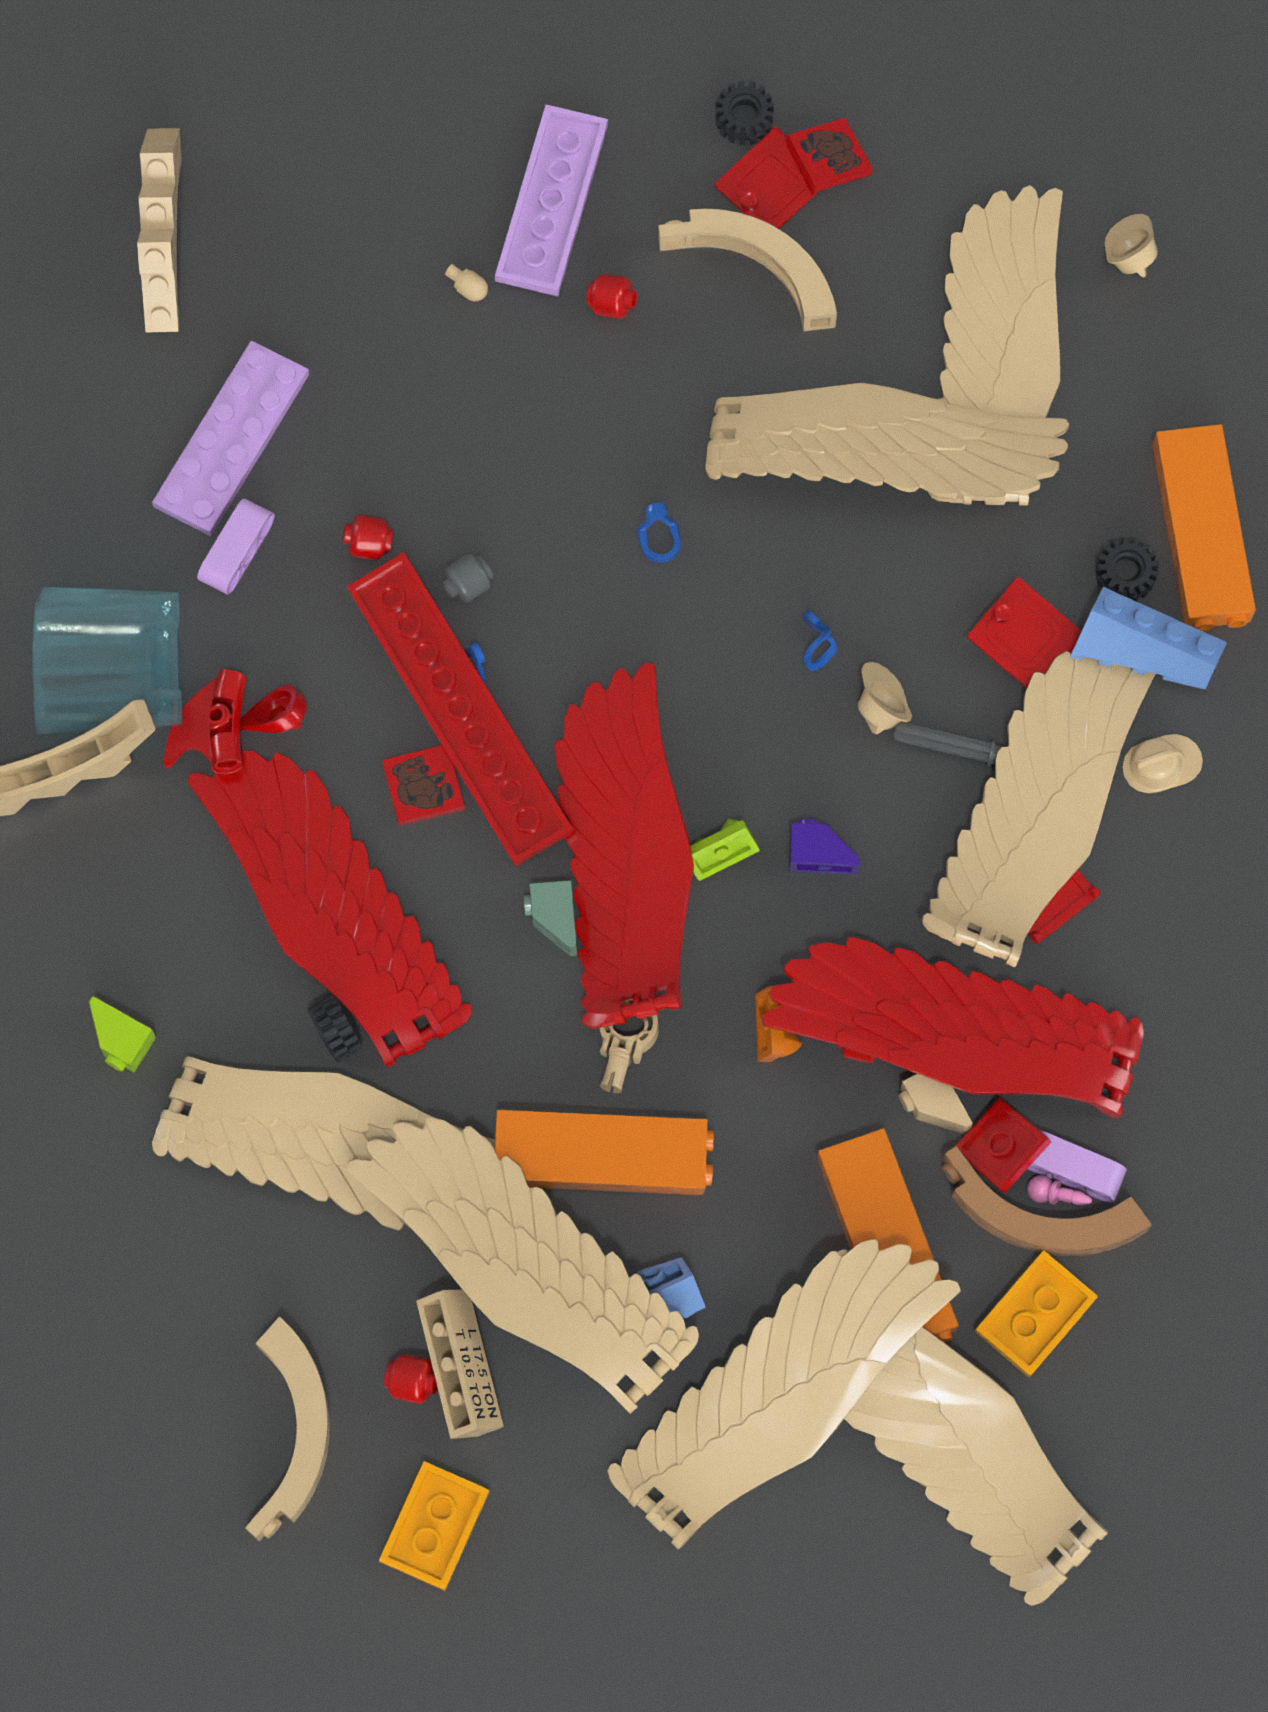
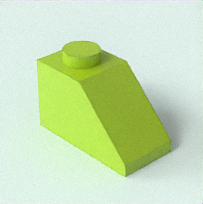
(120, 1036)

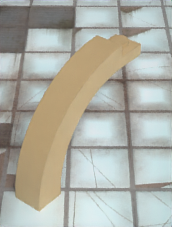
(765, 245)
(313, 1429)

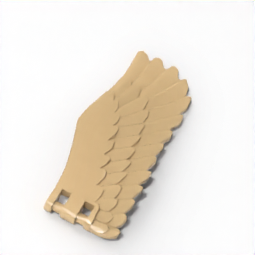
(1003, 311)
(885, 437)
(1040, 808)
(284, 1130)
(522, 1258)
(785, 1388)
(977, 1461)

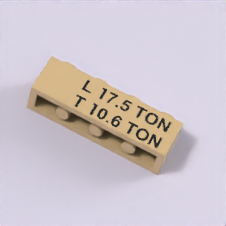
(459, 1364)

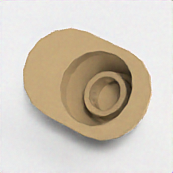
(1131, 245)
(883, 699)
(1162, 763)

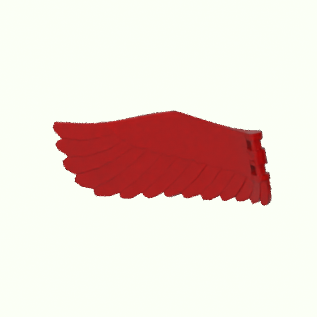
(628, 850)
(330, 904)
(957, 1027)

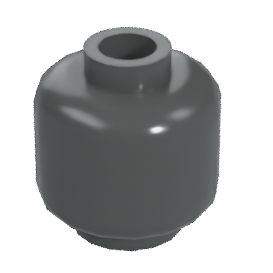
(467, 577)

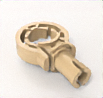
(621, 1058)

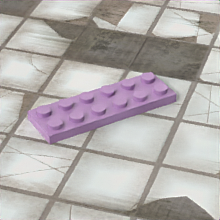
(551, 200)
(230, 438)

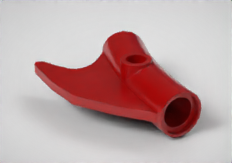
(211, 724)

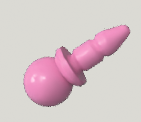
(1043, 1189)

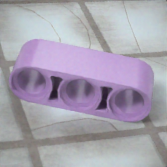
(236, 546)
(1080, 1169)

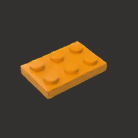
(1036, 1313)
(434, 1526)

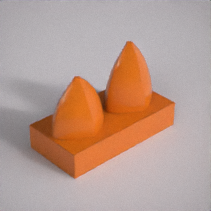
(771, 1042)

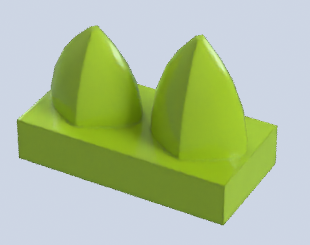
(723, 848)

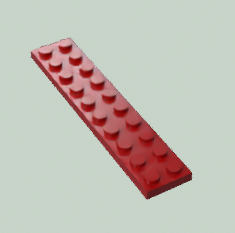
(460, 709)

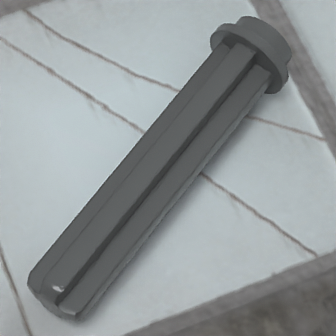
(947, 742)

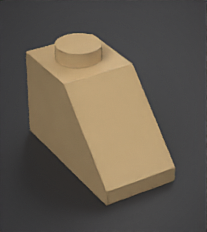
(934, 1103)

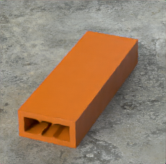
(1203, 527)
(607, 1151)
(877, 1205)

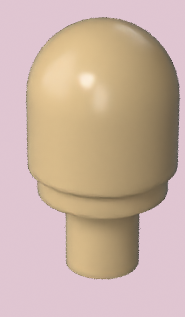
(468, 283)

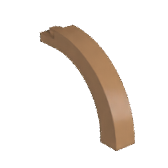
(1036, 1232)

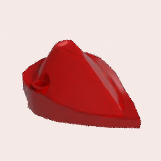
(276, 711)

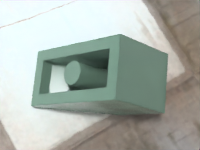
(553, 913)

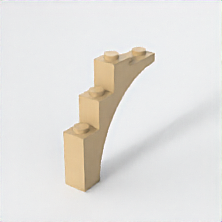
(158, 235)
(89, 756)

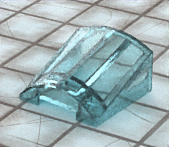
(100, 654)

